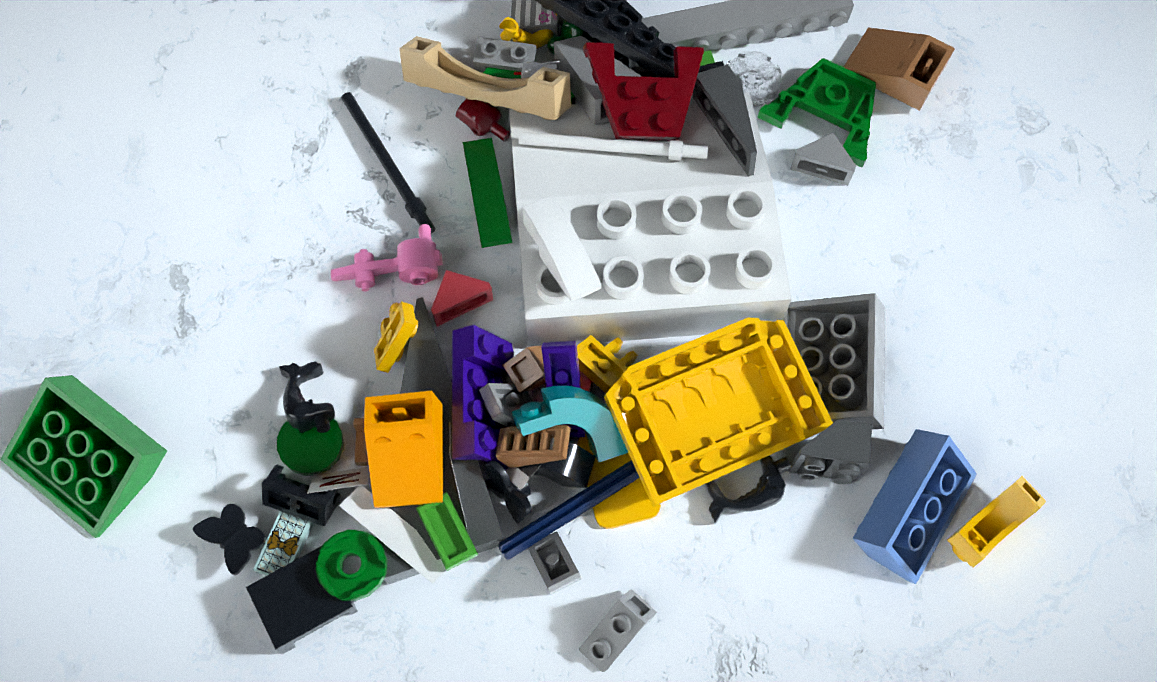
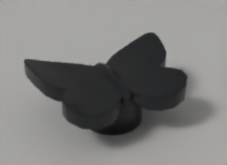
(502, 487)
(232, 536)

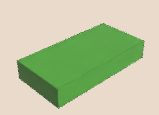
(447, 532)

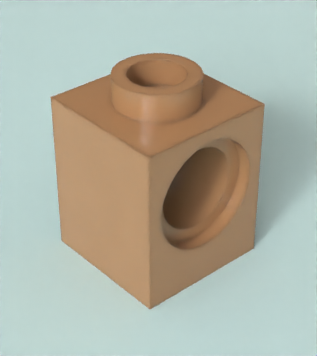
(527, 369)

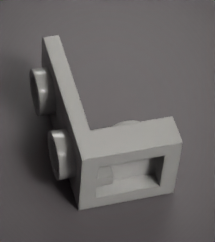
(502, 54)
(617, 630)

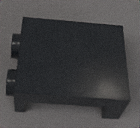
(295, 602)

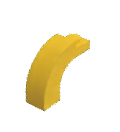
(995, 521)

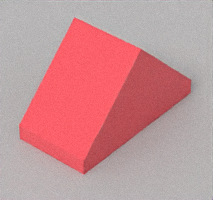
(458, 296)

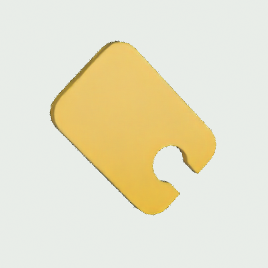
(625, 506)

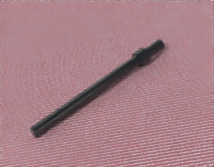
(414, 205)

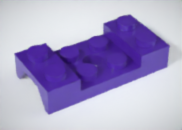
(475, 362)

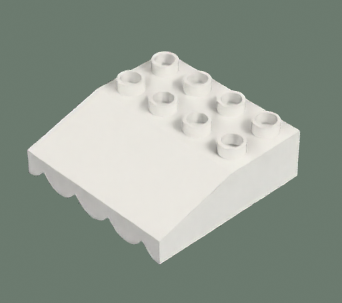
(669, 239)

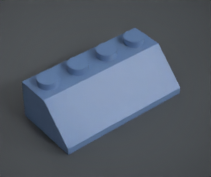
(915, 504)

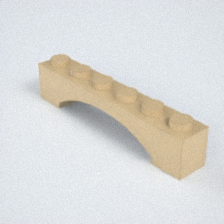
(429, 65)

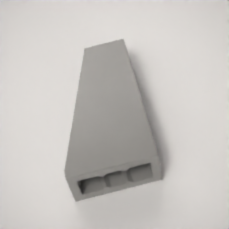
(582, 84)

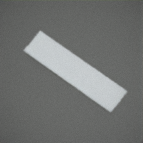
(393, 533)

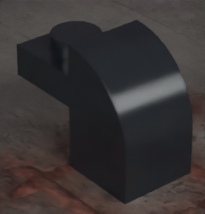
(572, 471)

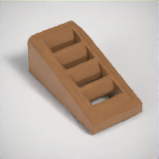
(512, 444)

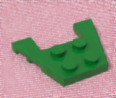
(833, 96)

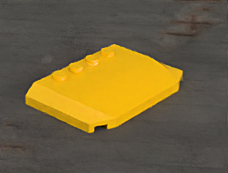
(715, 406)

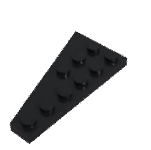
(618, 24)

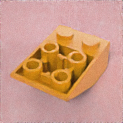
(405, 448)

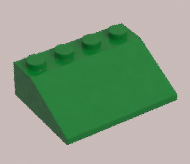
(82, 453)

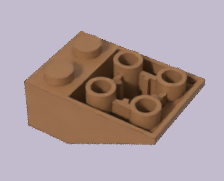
(900, 63)

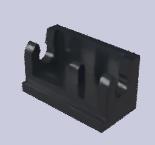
(292, 498)

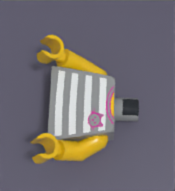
(530, 23)

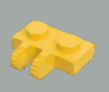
(395, 334)
(600, 363)

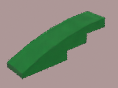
(487, 193)

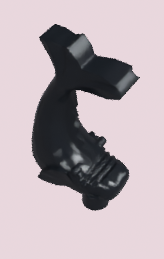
(301, 413)
(766, 494)

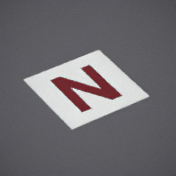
(339, 479)

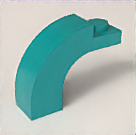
(573, 407)

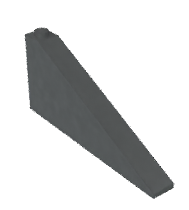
(427, 372)

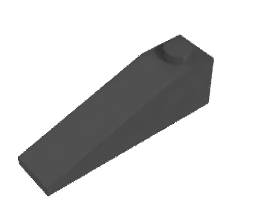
(723, 103)

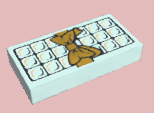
(283, 543)

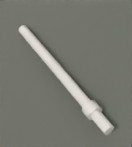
(674, 149)

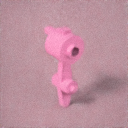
(415, 262)

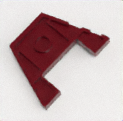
(645, 105)

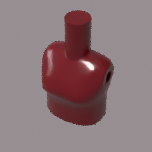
(482, 118)

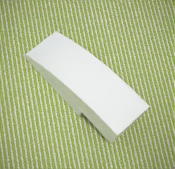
(560, 248)

